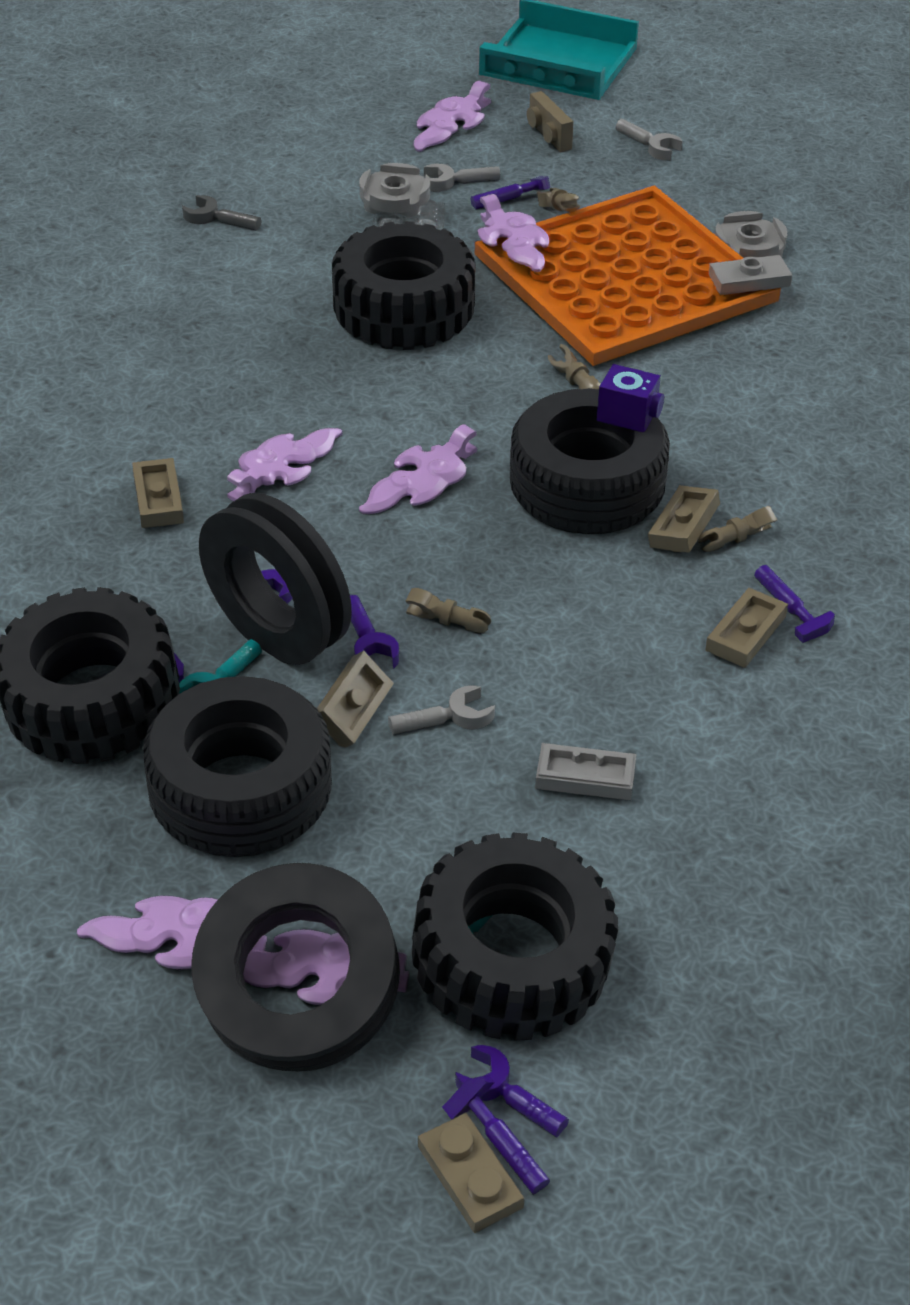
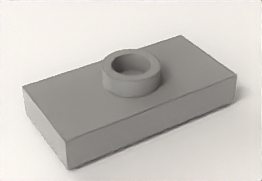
(750, 274)
(586, 771)

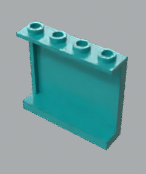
(561, 49)

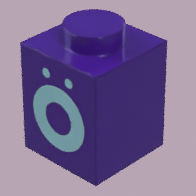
(629, 398)

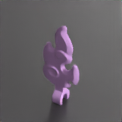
(448, 111)
(518, 228)
(272, 458)
(433, 473)
(161, 920)
(307, 954)

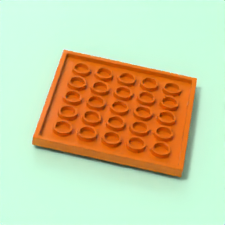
(625, 275)

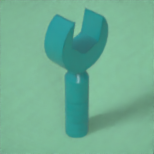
(229, 668)

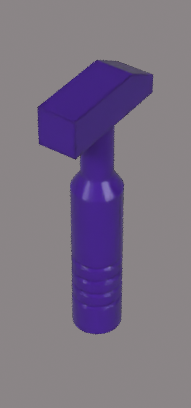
(512, 191)
(812, 626)
(496, 1130)

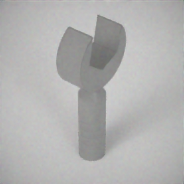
(657, 144)
(447, 176)
(457, 711)

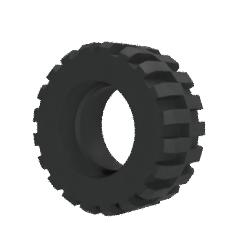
(403, 285)
(77, 633)
(503, 990)

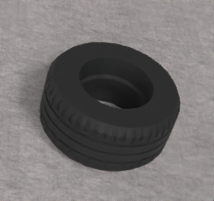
(583, 470)
(247, 810)

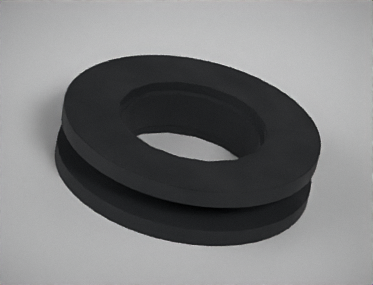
(302, 560)
(280, 897)

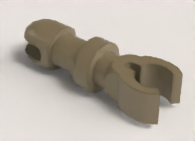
(558, 200)
(575, 371)
(738, 529)
(428, 606)

